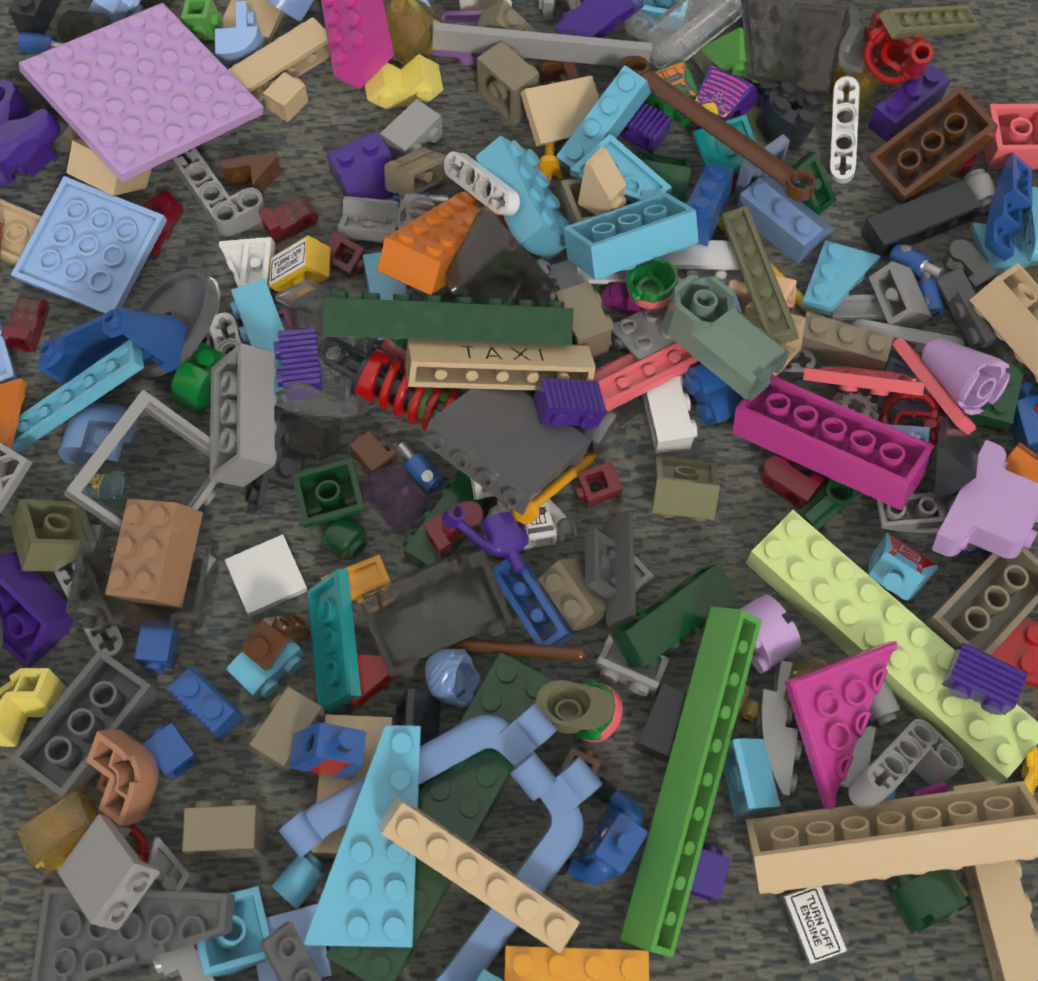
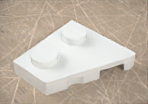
(249, 258)

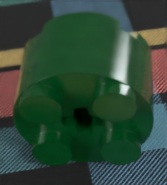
(928, 898)

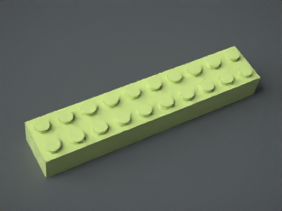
(863, 615)

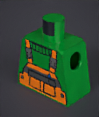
(681, 78)

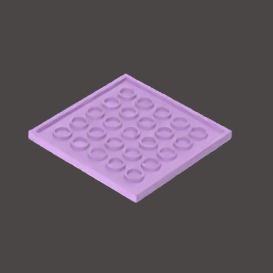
(141, 91)

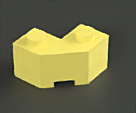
(401, 87)
(26, 695)

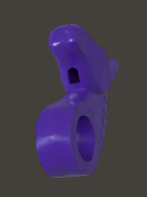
(22, 135)

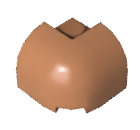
(126, 776)

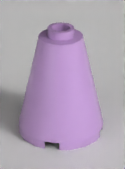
(966, 374)

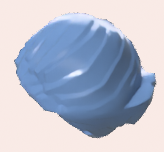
(450, 674)

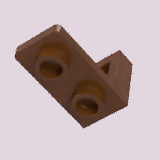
(272, 637)

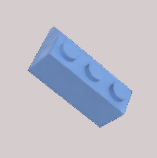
(783, 220)

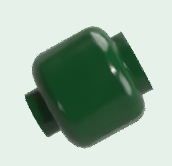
(344, 538)

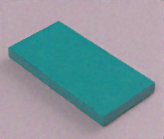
(333, 641)

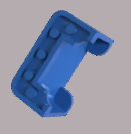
(78, 349)

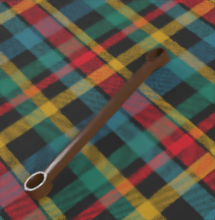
(726, 133)

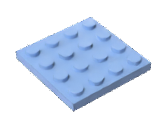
(89, 246)

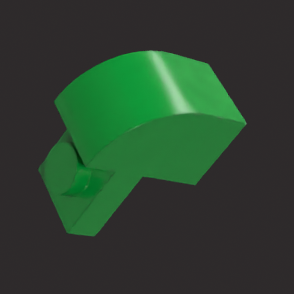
(193, 380)

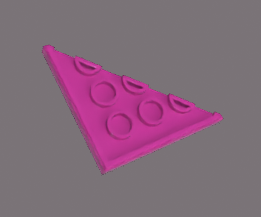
(834, 710)

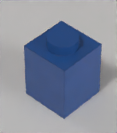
(157, 649)
(171, 751)

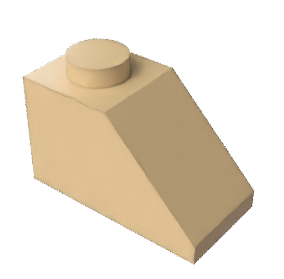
(602, 184)

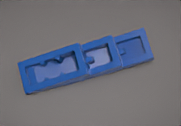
(1006, 210)

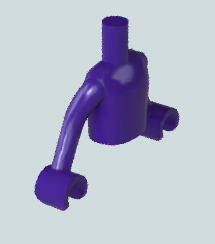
(503, 533)

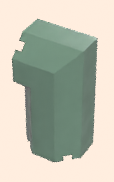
(721, 337)

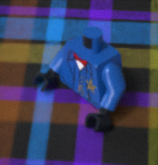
(612, 840)

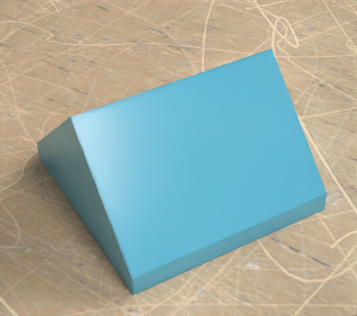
(749, 777)
(242, 946)

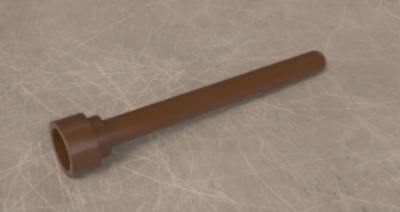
(521, 649)

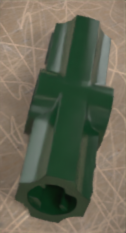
(825, 506)

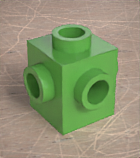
(201, 18)

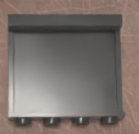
(502, 445)

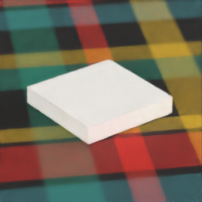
(266, 575)

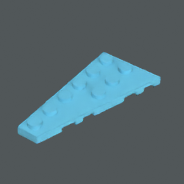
(373, 878)

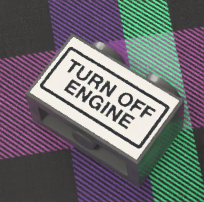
(813, 925)

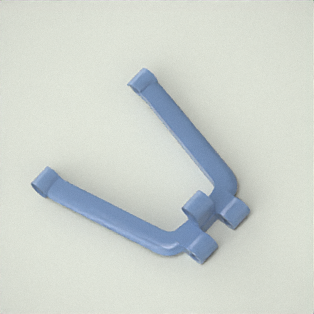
(517, 744)

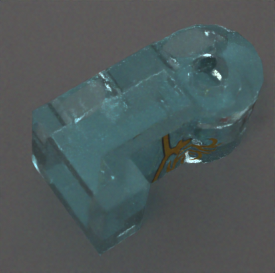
(108, 489)

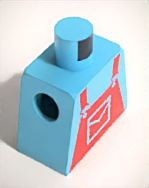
(900, 568)

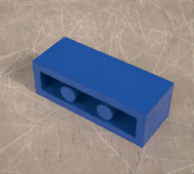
(710, 199)
(533, 604)

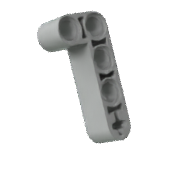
(240, 209)
(916, 749)

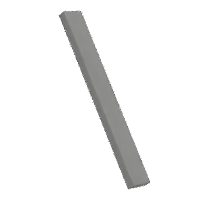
(538, 44)

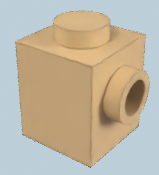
(285, 96)

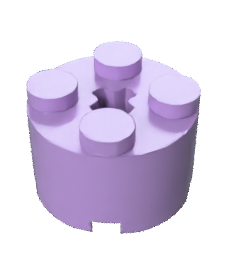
(775, 637)

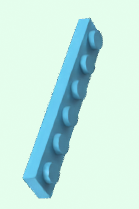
(78, 394)

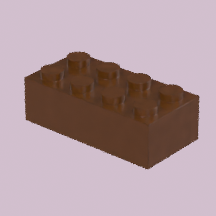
(932, 146)

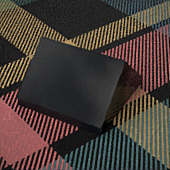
(955, 460)
(419, 710)

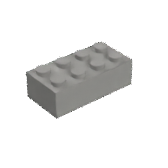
(242, 416)

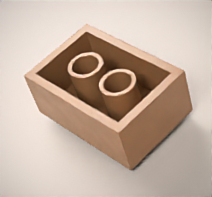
(154, 552)

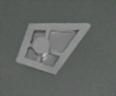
(172, 873)

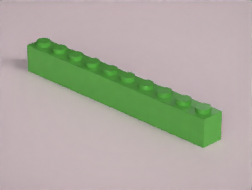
(691, 781)

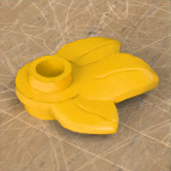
(1030, 769)

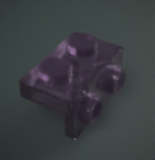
(396, 496)

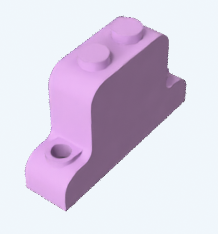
(991, 510)

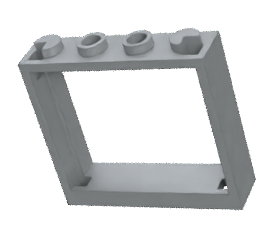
(167, 417)

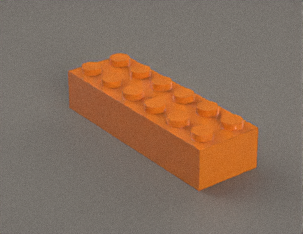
(426, 246)

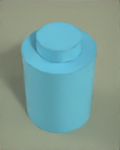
(299, 879)

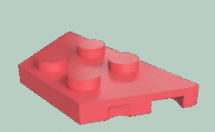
(878, 381)

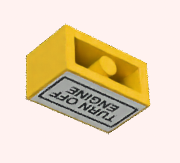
(299, 262)

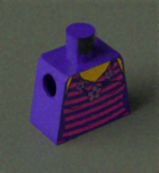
(726, 94)

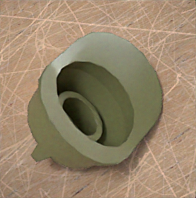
(575, 706)

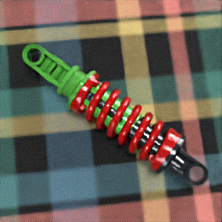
(378, 381)

